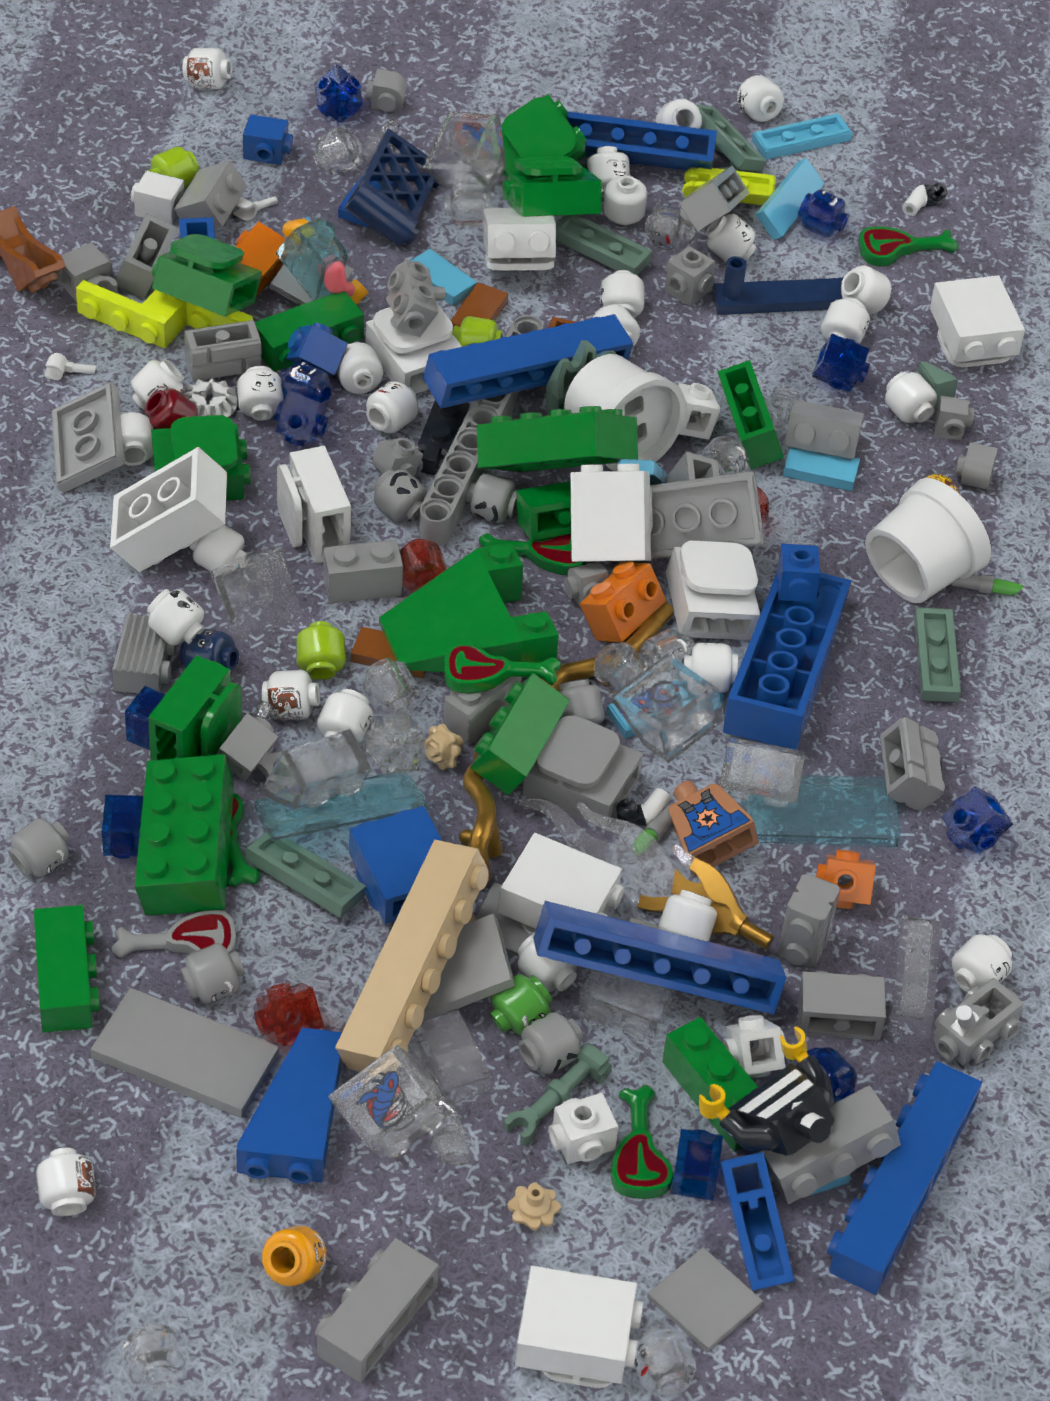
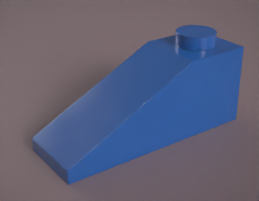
(756, 1221)

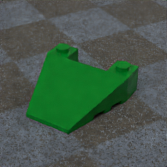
(469, 608)

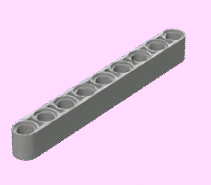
(447, 494)

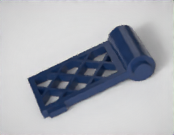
(381, 208)

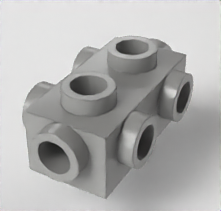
(413, 297)
(968, 1032)

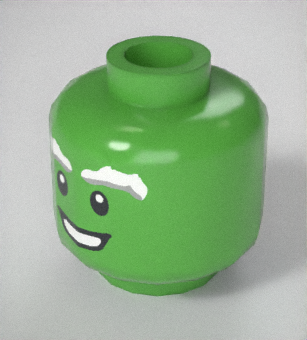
(520, 1004)

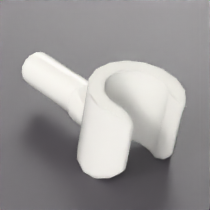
(249, 209)
(58, 364)

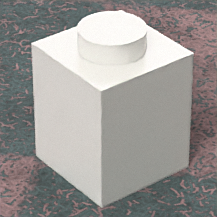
(157, 196)

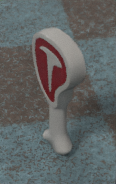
(185, 936)

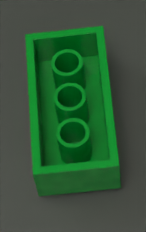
(557, 440)
(185, 835)

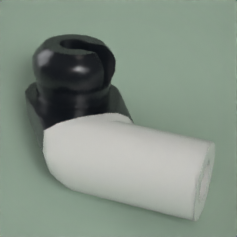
(925, 196)
(643, 813)

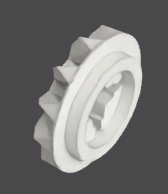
(222, 403)

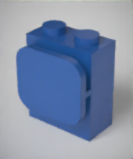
(390, 857)

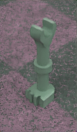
(589, 1063)

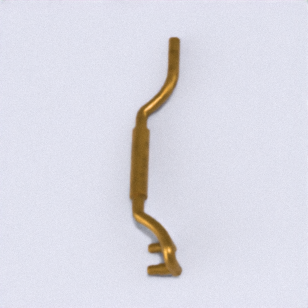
(485, 831)

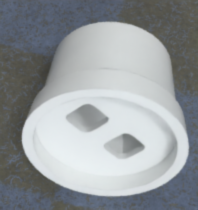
(619, 384)
(928, 541)

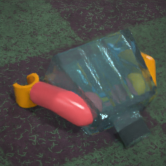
(317, 259)

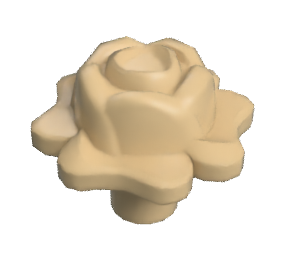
(443, 746)
(534, 1206)

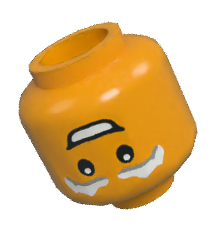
(294, 1255)

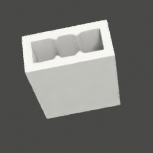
(518, 241)
(976, 321)
(404, 354)
(313, 502)
(611, 514)
(713, 590)
(560, 876)
(578, 1327)

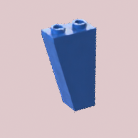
(295, 1116)

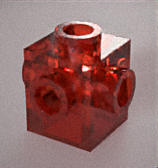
(287, 1011)

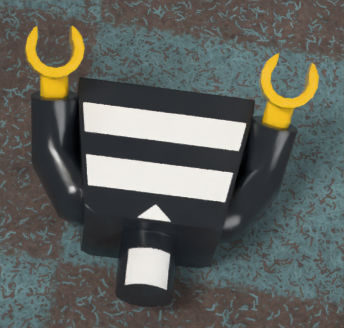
(783, 1110)

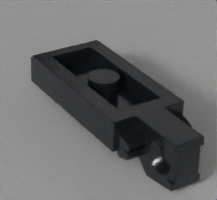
(439, 434)

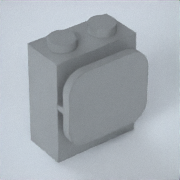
(583, 766)

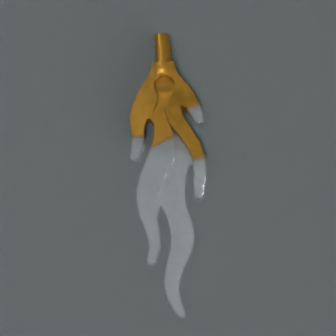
(652, 870)

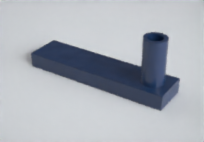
(743, 297)

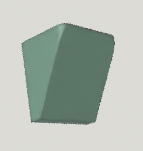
(940, 380)

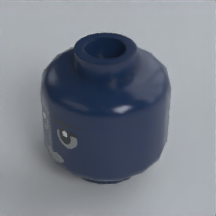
(212, 646)

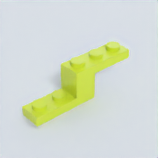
(155, 320)

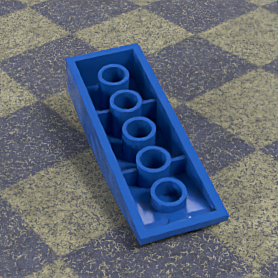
(785, 665)

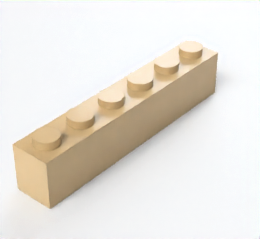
(414, 954)

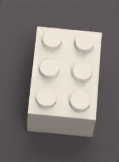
(169, 510)

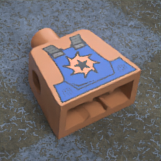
(710, 823)

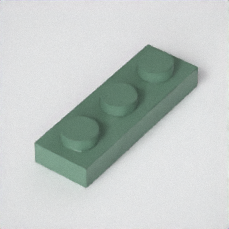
(731, 142)
(602, 244)
(937, 654)
(306, 873)

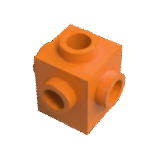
(862, 875)

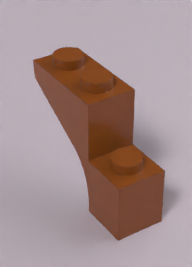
(27, 259)

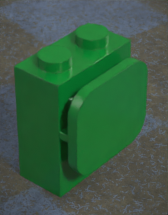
(540, 130)
(551, 187)
(207, 275)
(213, 435)
(196, 712)

